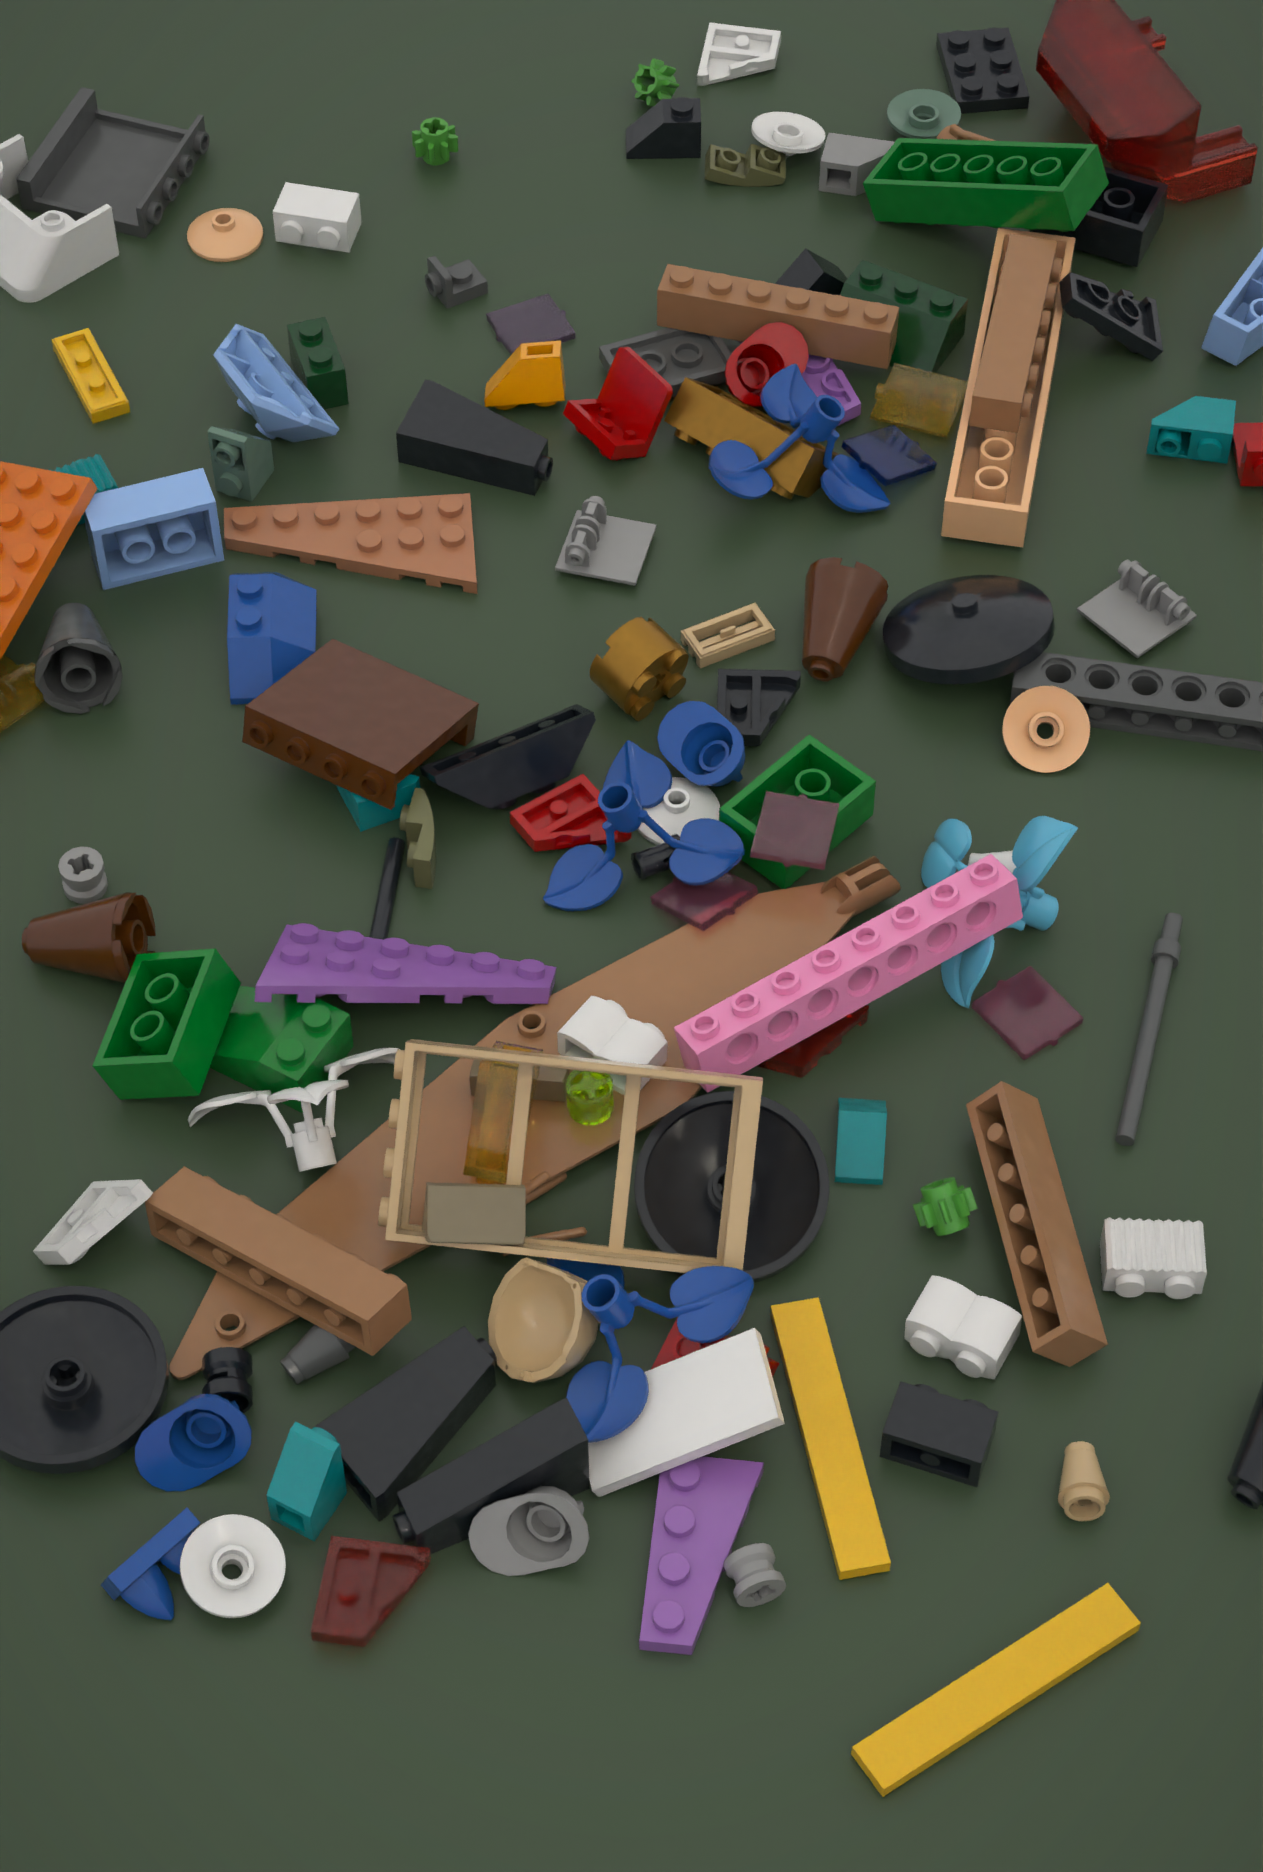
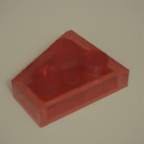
(363, 1587)

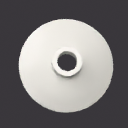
(788, 132)
(679, 806)
(238, 1542)

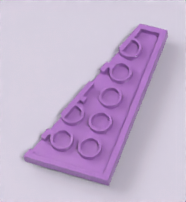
(394, 971)

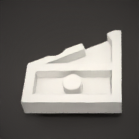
(736, 52)

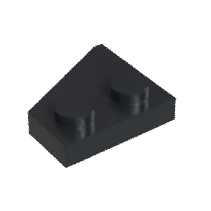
(755, 699)

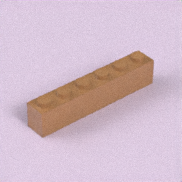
(739, 306)
(1014, 333)
(1036, 1225)
(279, 1260)

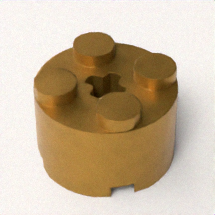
(640, 667)

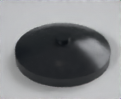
(968, 629)
(684, 1180)
(77, 1378)

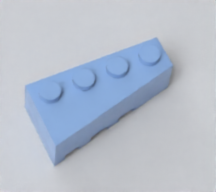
(1238, 321)

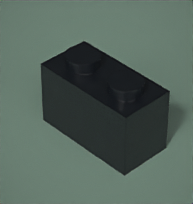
(939, 1433)

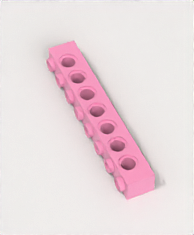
(851, 970)

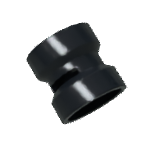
(228, 1375)

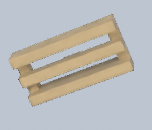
(731, 639)

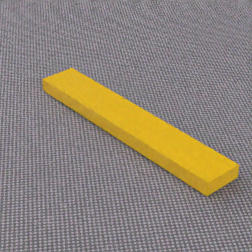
(830, 1439)
(994, 1689)

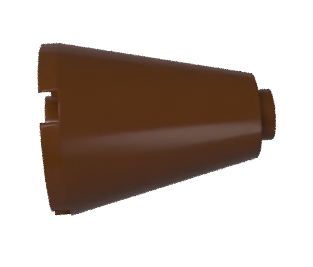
(838, 614)
(93, 937)

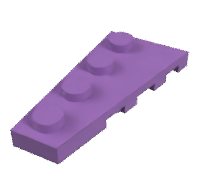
(692, 1535)

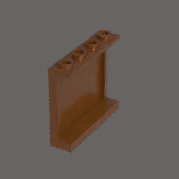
(356, 720)

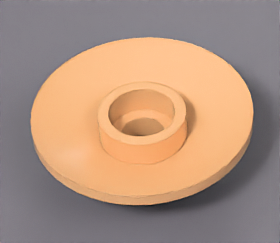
(225, 235)
(1062, 713)

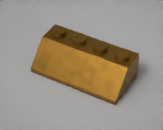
(716, 416)

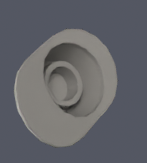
(530, 1532)

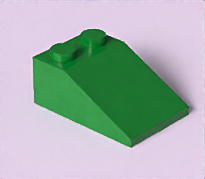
(281, 1042)

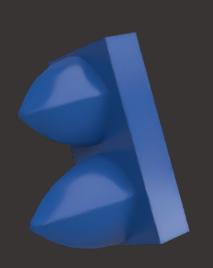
(141, 1580)

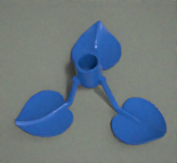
(792, 401)
(638, 781)
(613, 1395)

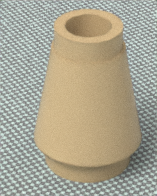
(1082, 1483)

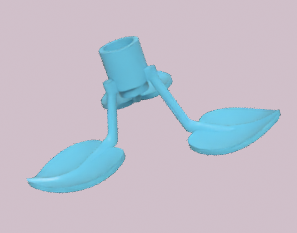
(1032, 855)

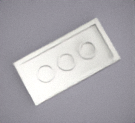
(690, 1412)

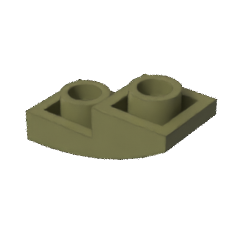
(754, 169)
(420, 835)

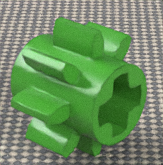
(655, 82)
(435, 141)
(945, 1206)

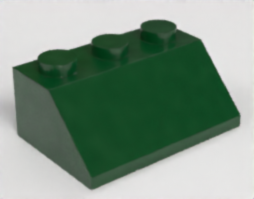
(928, 319)

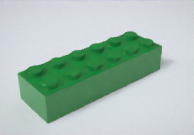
(986, 183)

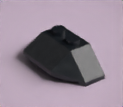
(516, 761)

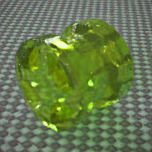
(599, 1092)

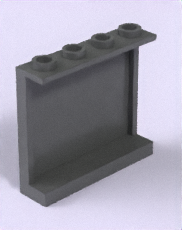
(110, 160)

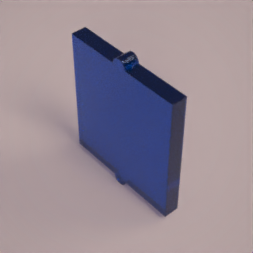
(889, 455)

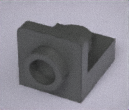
(454, 283)

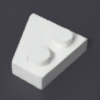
(90, 1218)

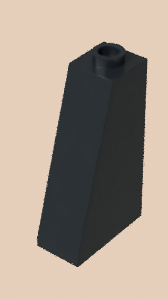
(471, 442)
(410, 1418)
(532, 1454)

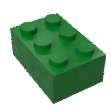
(807, 770)
(167, 1024)

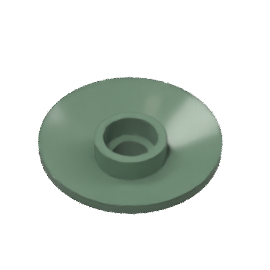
(922, 113)

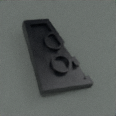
(1114, 314)

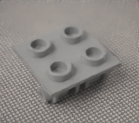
(605, 545)
(1137, 609)

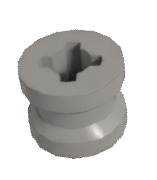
(92, 880)
(754, 1575)

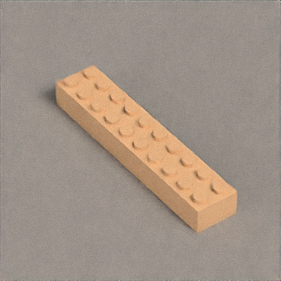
(992, 468)

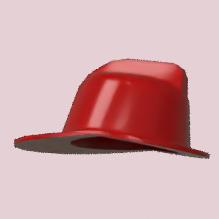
(761, 357)

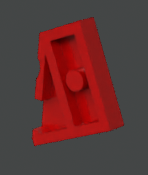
(564, 818)

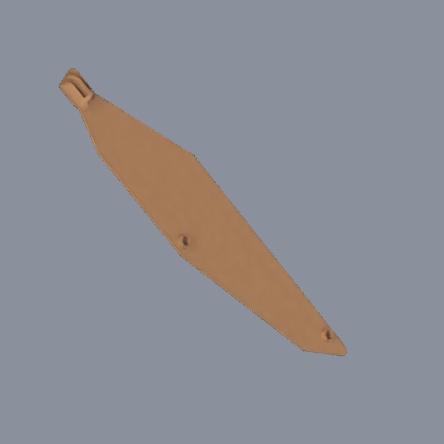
(653, 985)

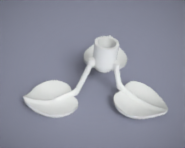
(311, 1139)

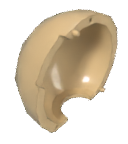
(540, 1322)

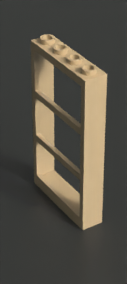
(401, 1160)

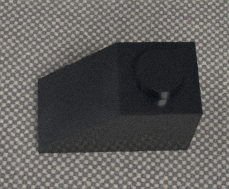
(666, 131)

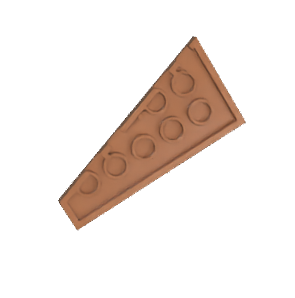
(369, 536)

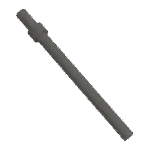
(1165, 958)

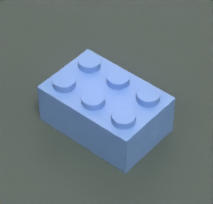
(153, 528)

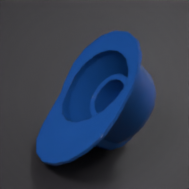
(702, 744)
(193, 1443)

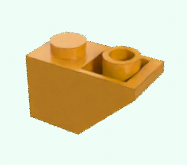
(528, 376)

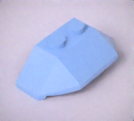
(270, 388)

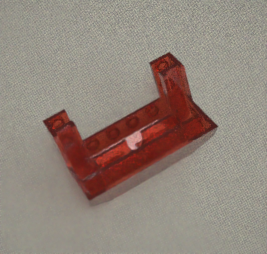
(1135, 103)

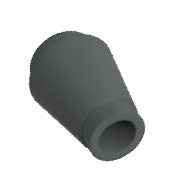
(314, 1354)

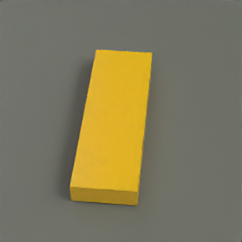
(90, 375)

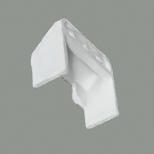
(52, 248)

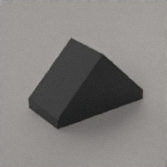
(813, 274)

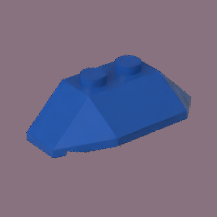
(267, 630)

